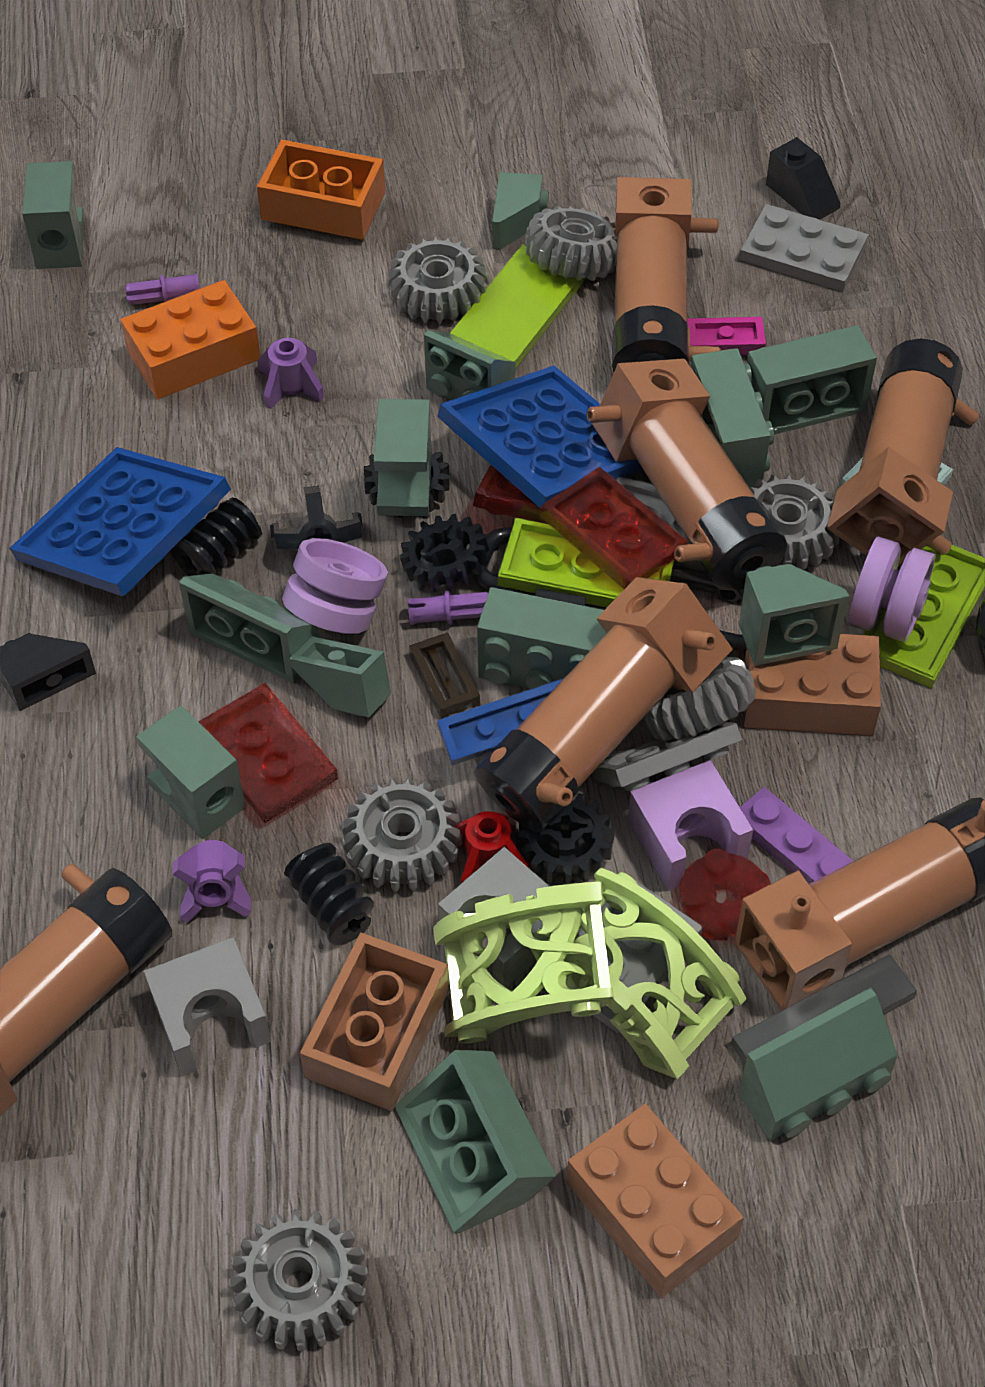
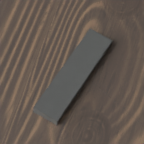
(882, 976)

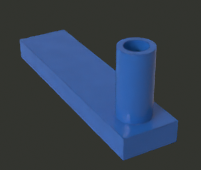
(484, 727)

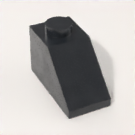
(802, 179)
(42, 666)

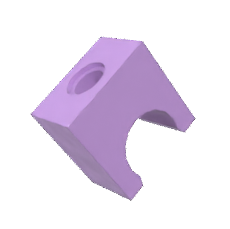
(685, 807)

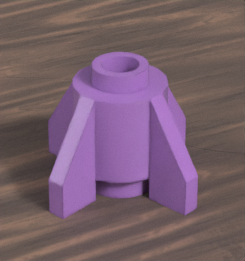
(289, 371)
(212, 878)

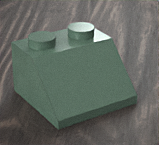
(790, 613)

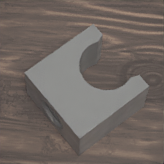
(499, 877)
(202, 987)

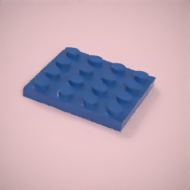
(534, 432)
(120, 520)

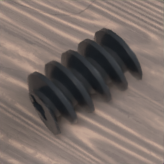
(215, 536)
(330, 893)

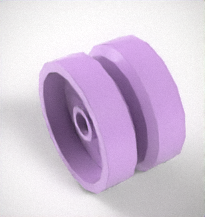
(334, 585)
(886, 587)

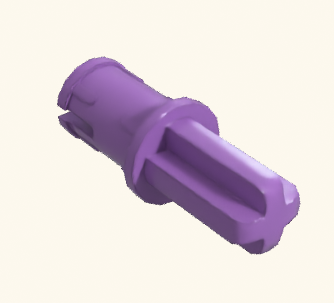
(161, 289)
(446, 607)

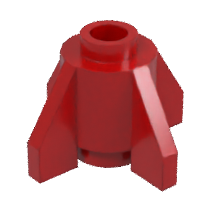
(484, 837)

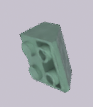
(461, 367)

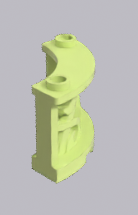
(474, 988)
(647, 1031)

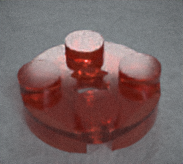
(717, 872)

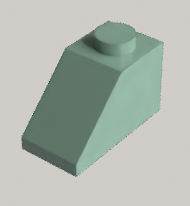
(515, 204)
(344, 674)

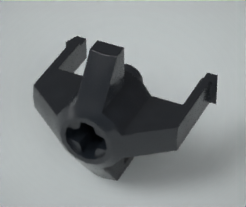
(316, 525)

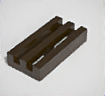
(455, 701)

